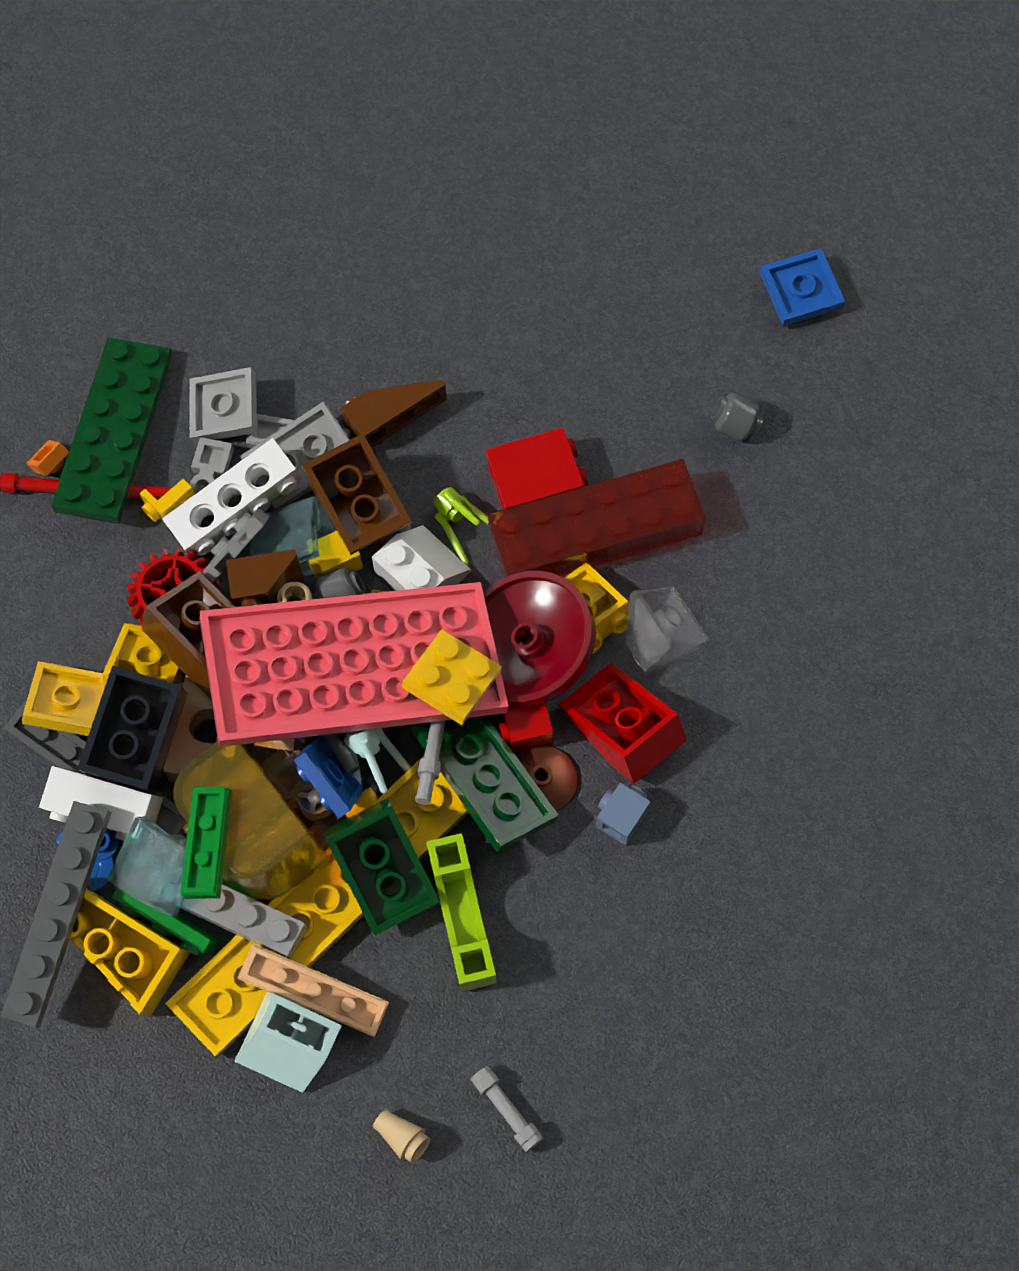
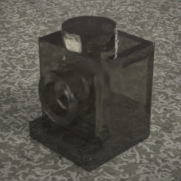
(283, 774)

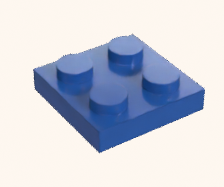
(802, 287)
(321, 767)

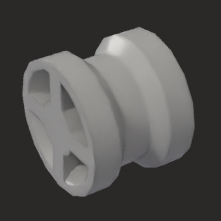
(307, 802)

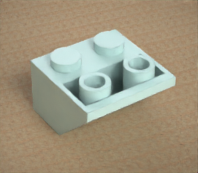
(287, 1042)

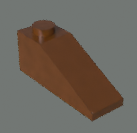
(388, 410)

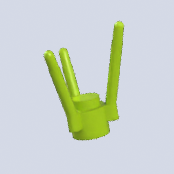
(454, 508)

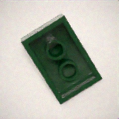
(381, 866)

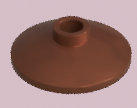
(562, 775)

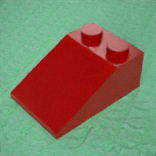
(624, 722)

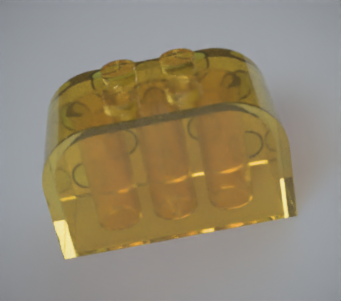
(266, 839)

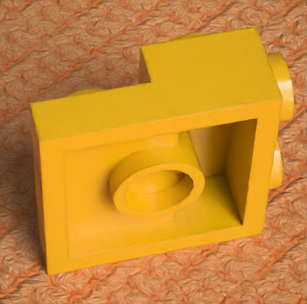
(607, 604)
(141, 655)

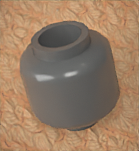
(737, 416)
(339, 583)

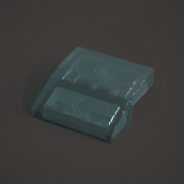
(290, 529)
(151, 866)

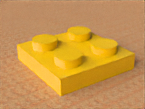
(451, 677)
(63, 698)

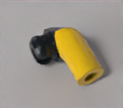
(367, 797)

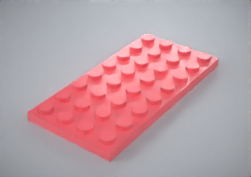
(335, 661)

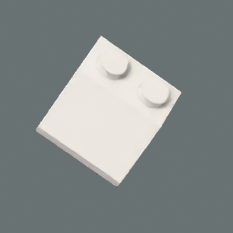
(418, 561)

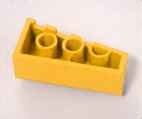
(127, 952)

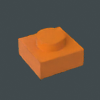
(48, 458)

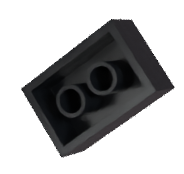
(133, 730)

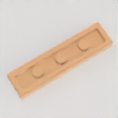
(313, 990)

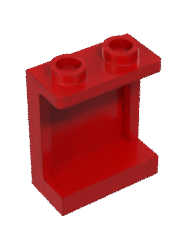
(535, 468)

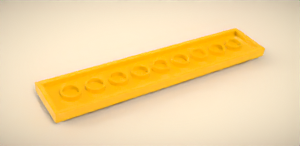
(223, 1007)

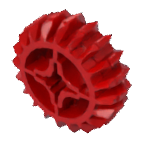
(148, 585)

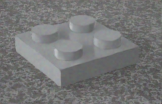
(223, 405)

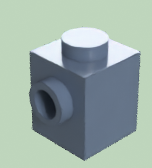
(622, 812)

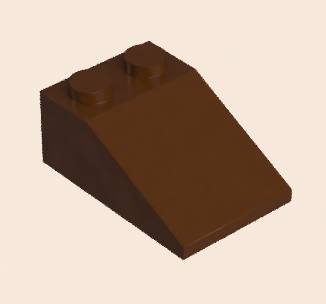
(356, 494)

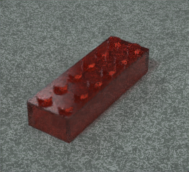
(598, 522)

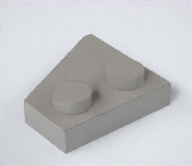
(227, 549)

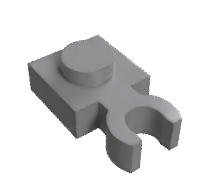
(210, 461)

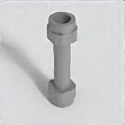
(526, 1134)

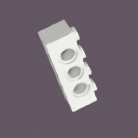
(214, 498)

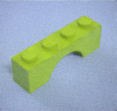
(461, 912)

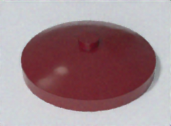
(540, 635)

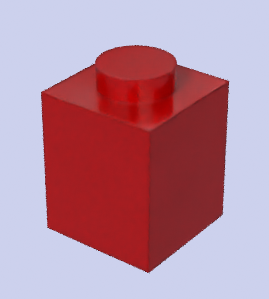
(526, 727)

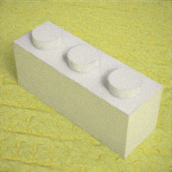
(124, 803)

